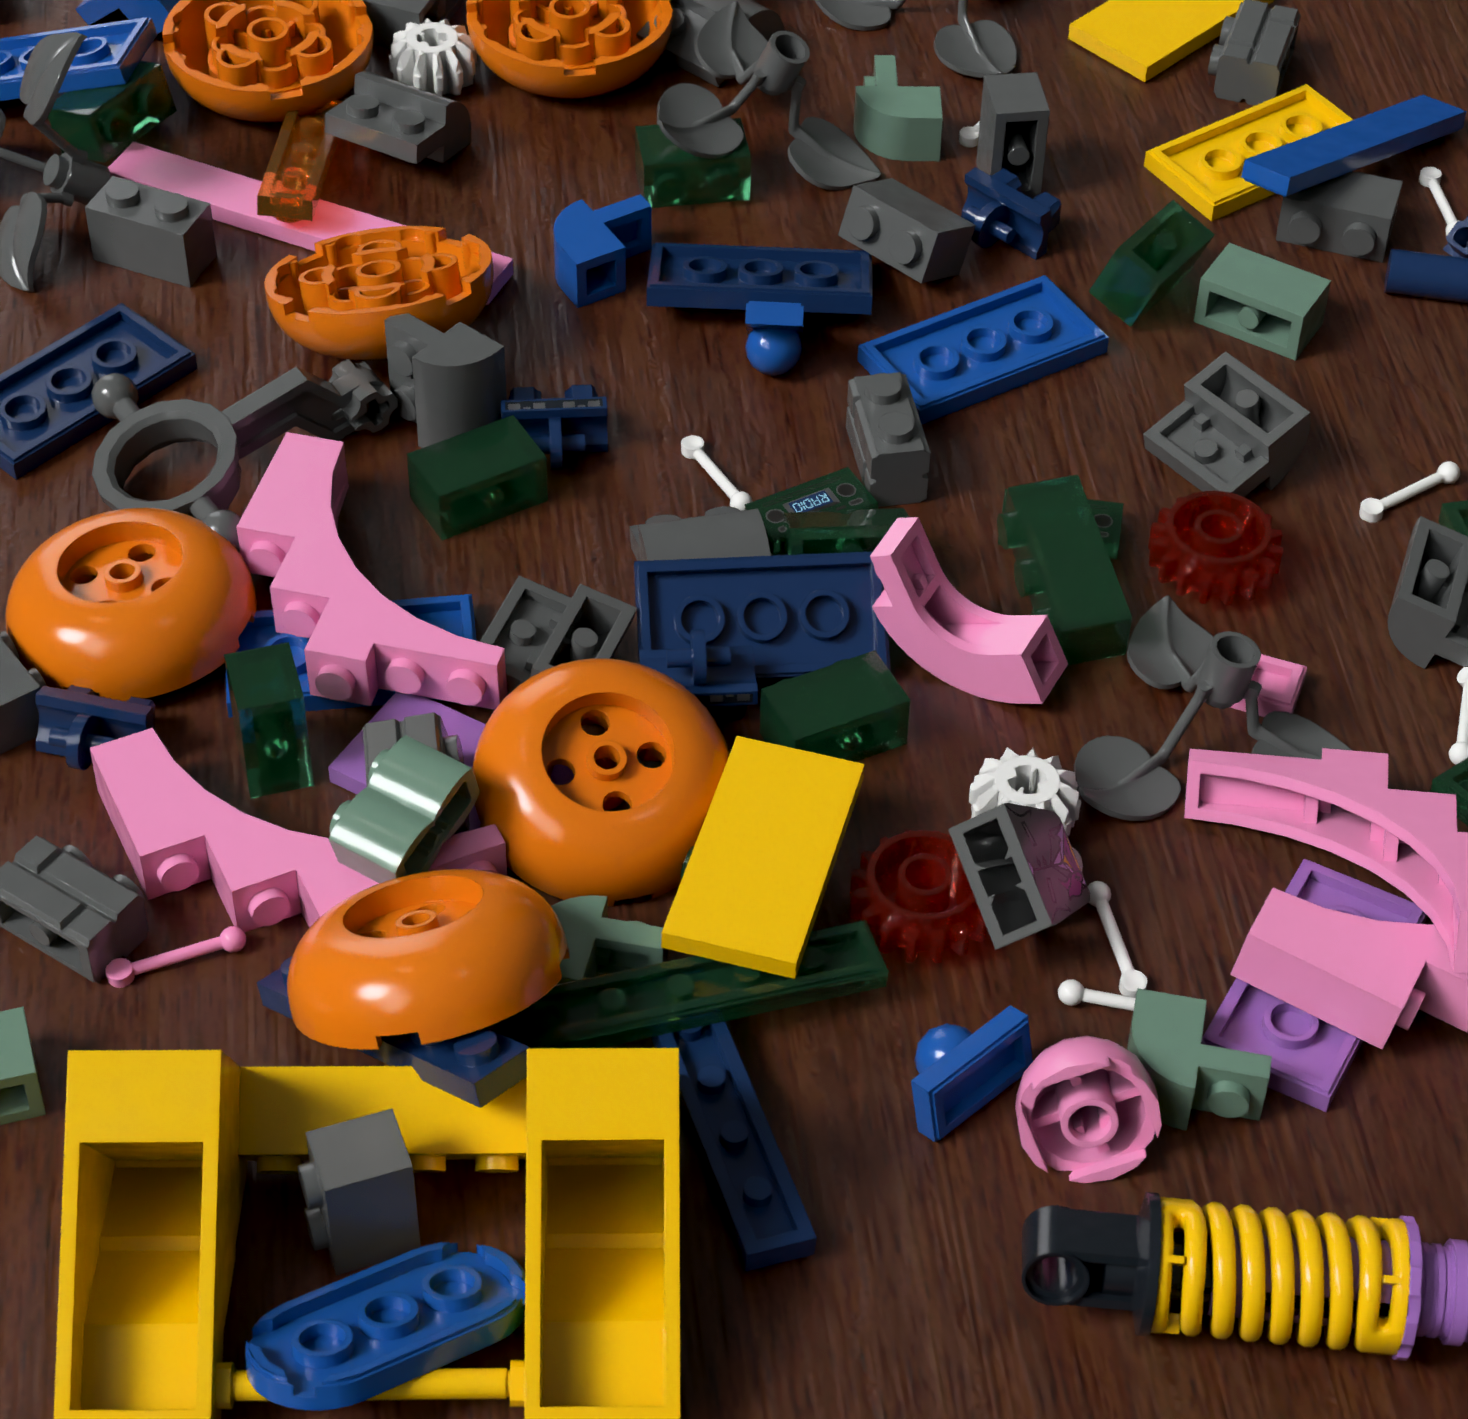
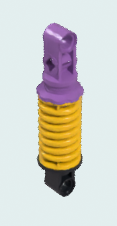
(1254, 1269)

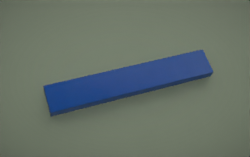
(1352, 145)

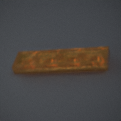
(297, 167)

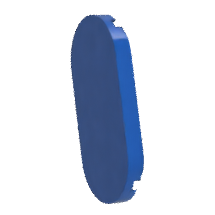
(385, 1326)

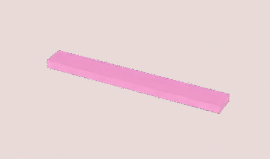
(235, 202)

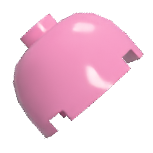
(1087, 1109)

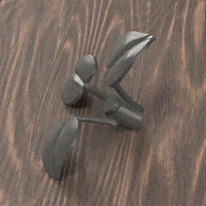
(965, 48)
(736, 49)
(68, 175)
(1173, 652)

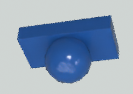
(774, 336)
(967, 1069)

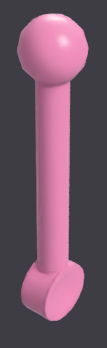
(122, 972)

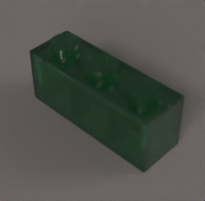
(1065, 567)

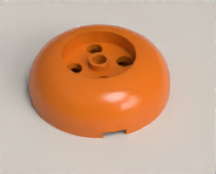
(568, 44)
(267, 54)
(361, 278)
(130, 603)
(561, 833)
(425, 958)

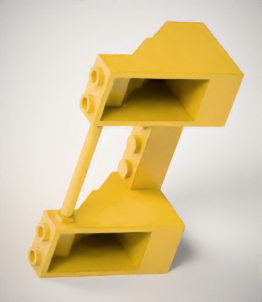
(160, 1189)

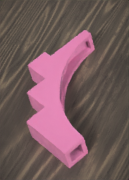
(318, 593)
(1347, 810)
(260, 870)
(1351, 968)

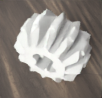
(433, 57)
(1028, 783)

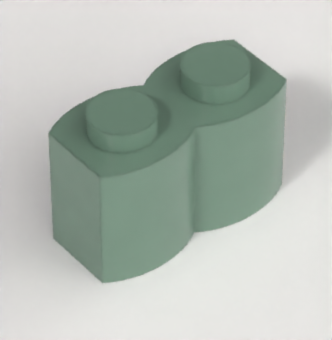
(404, 813)

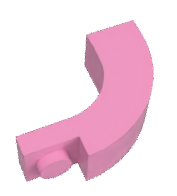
(952, 637)

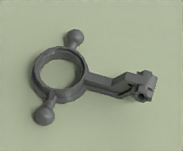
(329, 409)

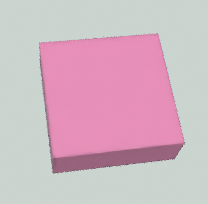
(1280, 685)

